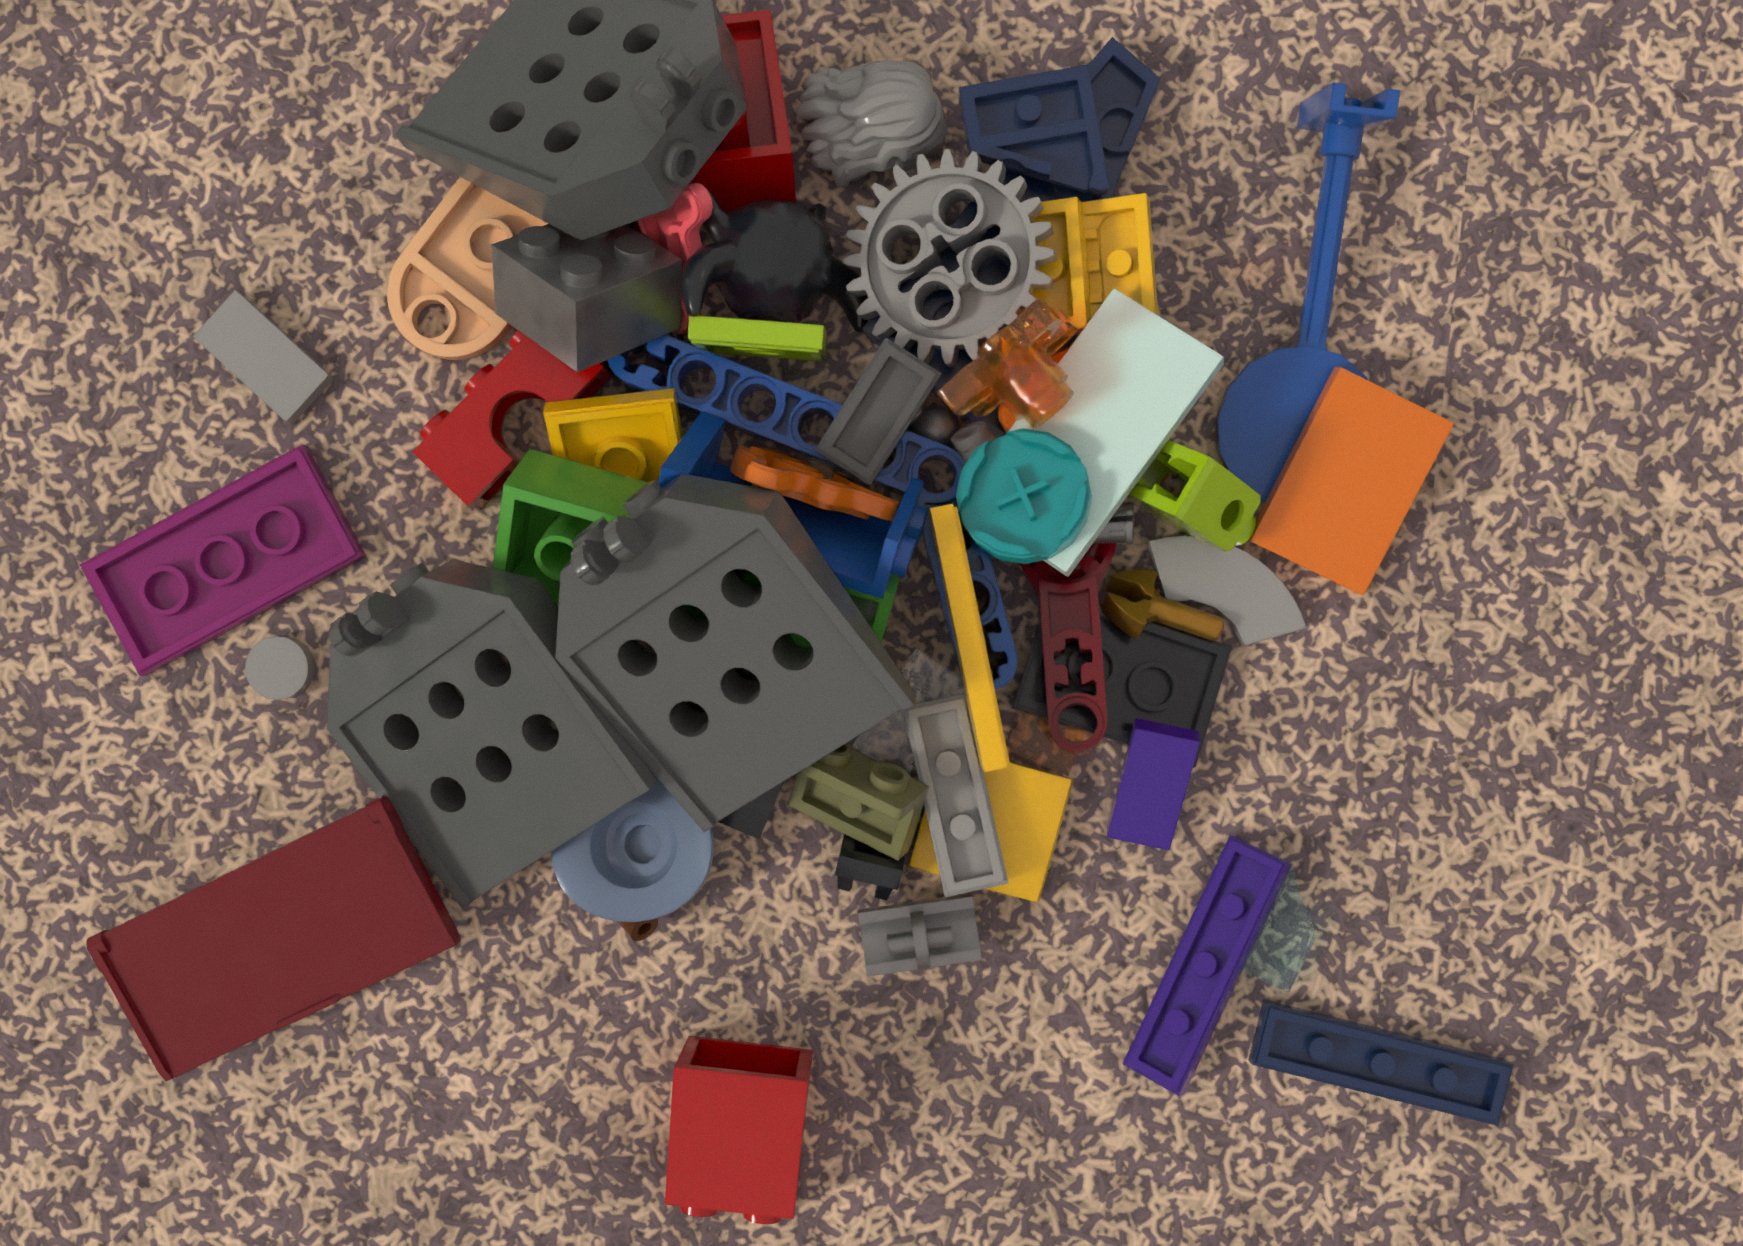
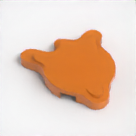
(796, 479)

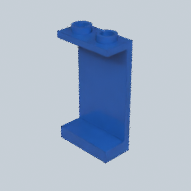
(856, 549)

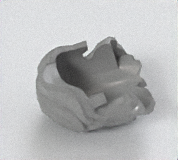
(870, 118)

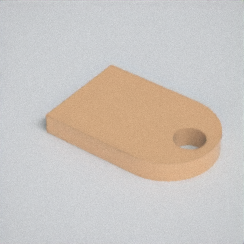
(455, 269)

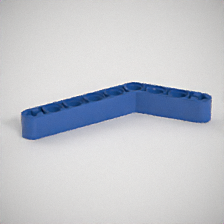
(783, 429)

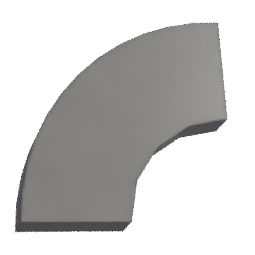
(1229, 583)

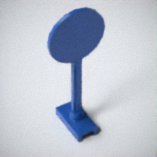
(1277, 391)

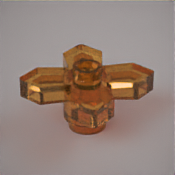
(1017, 369)

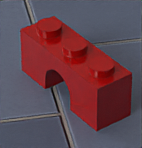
(468, 443)

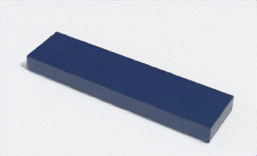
(1380, 1062)

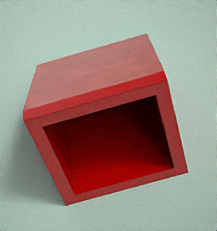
(737, 1128)

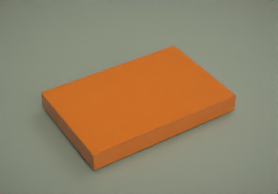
(1350, 480)

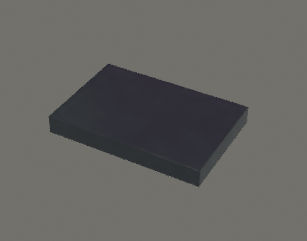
(1154, 678)

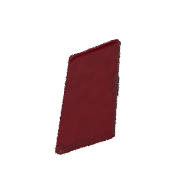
(275, 939)

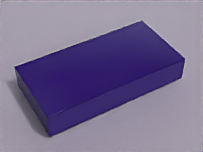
(1153, 783)

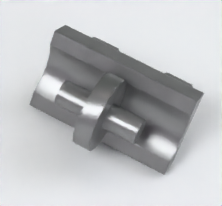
(919, 934)

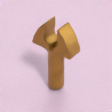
(1151, 607)

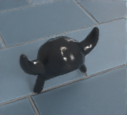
(769, 263)

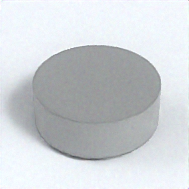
(279, 667)

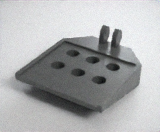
(587, 108)
(683, 550)
(400, 665)

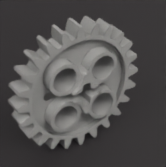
(920, 209)

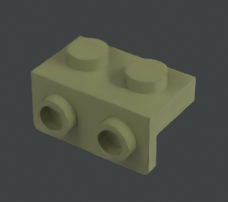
(862, 799)

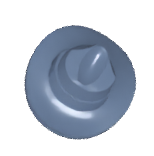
(636, 860)

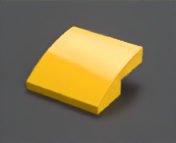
(1098, 249)
(1027, 817)

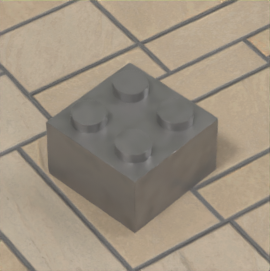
(587, 294)

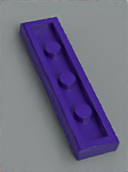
(1206, 965)

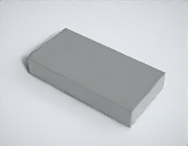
(263, 357)

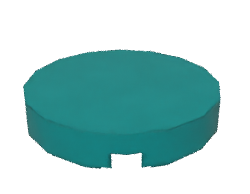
(1024, 496)

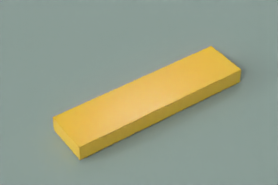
(969, 637)

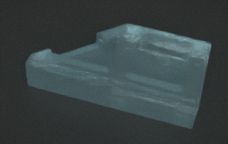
(1283, 939)

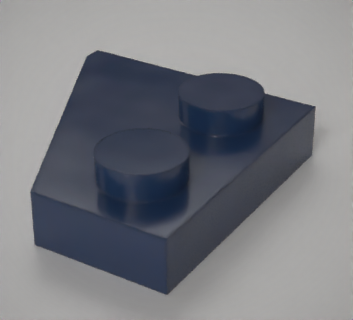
(1039, 127)

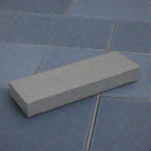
(957, 795)

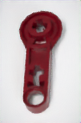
(1072, 615)

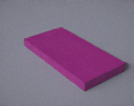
(223, 560)

